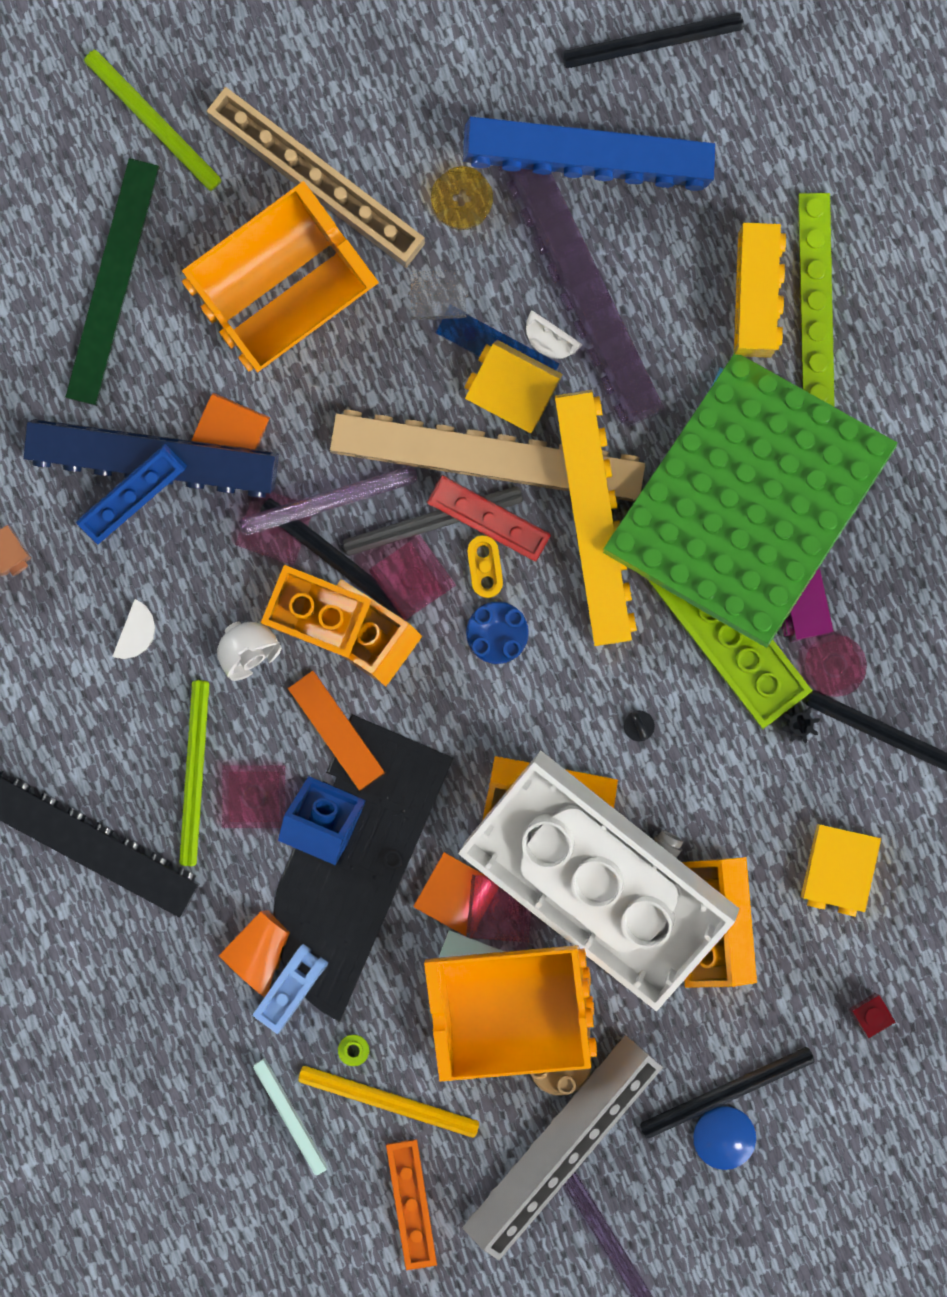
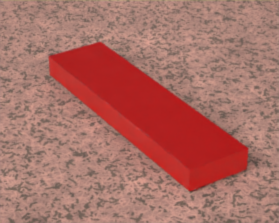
(488, 518)

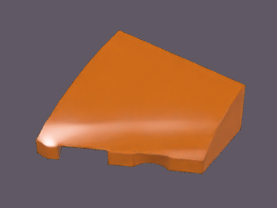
(257, 951)

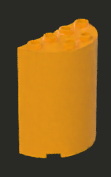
(264, 255)
(511, 1012)

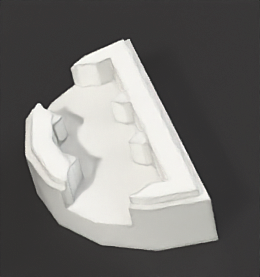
(549, 339)
(137, 632)

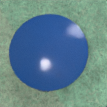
(497, 632)
(724, 1138)

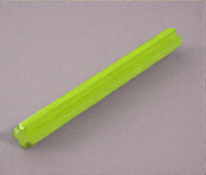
(152, 120)
(194, 773)

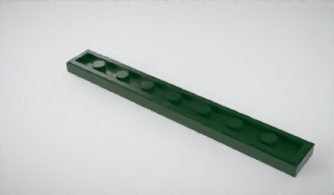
(112, 282)

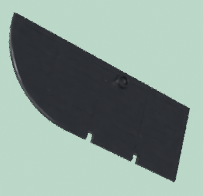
(344, 904)

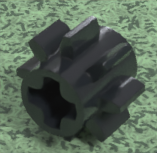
(807, 729)

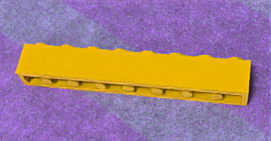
(593, 516)

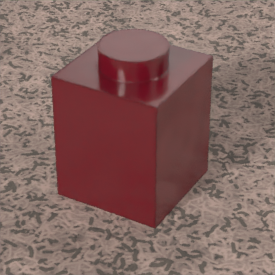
(872, 1015)

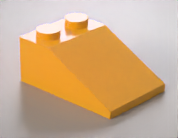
(316, 611)
(382, 641)

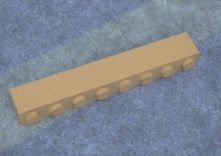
(325, 182)

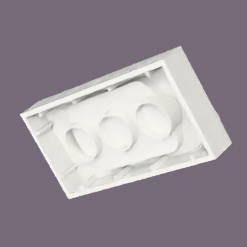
(599, 881)

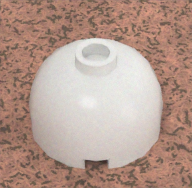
(245, 648)

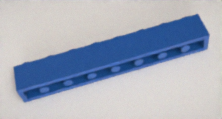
(588, 153)

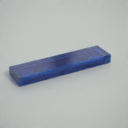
(474, 336)

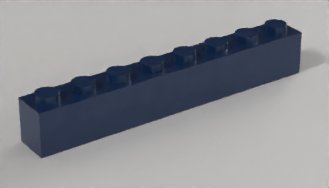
(124, 451)

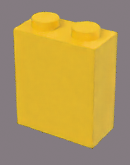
(512, 385)
(840, 869)

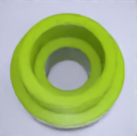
(353, 1040)

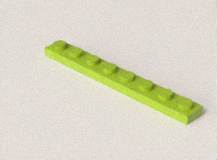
(816, 295)

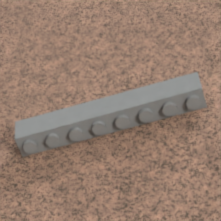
(562, 1148)

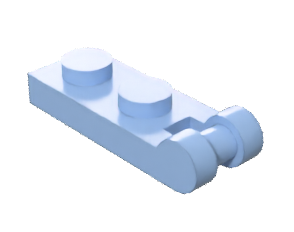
(289, 989)

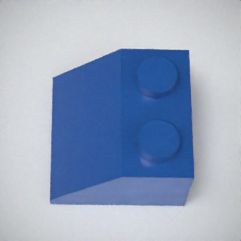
(321, 820)

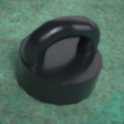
(639, 726)

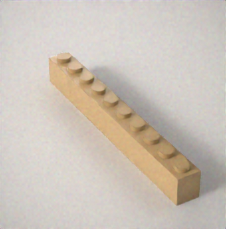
(470, 453)

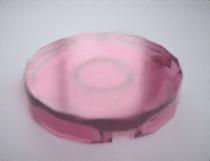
(835, 665)

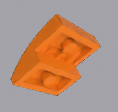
(230, 424)
(448, 893)

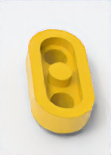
(485, 567)

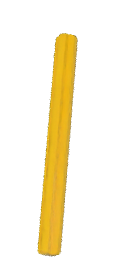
(388, 1101)

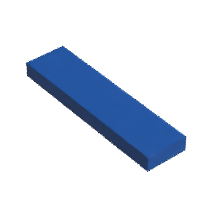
(131, 494)

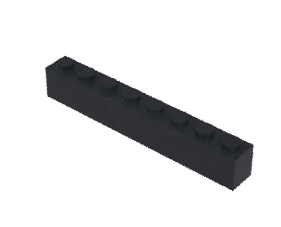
(96, 847)

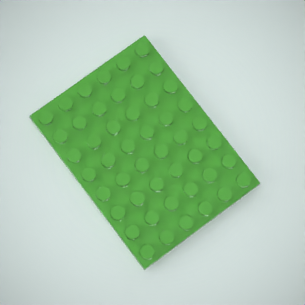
(750, 499)

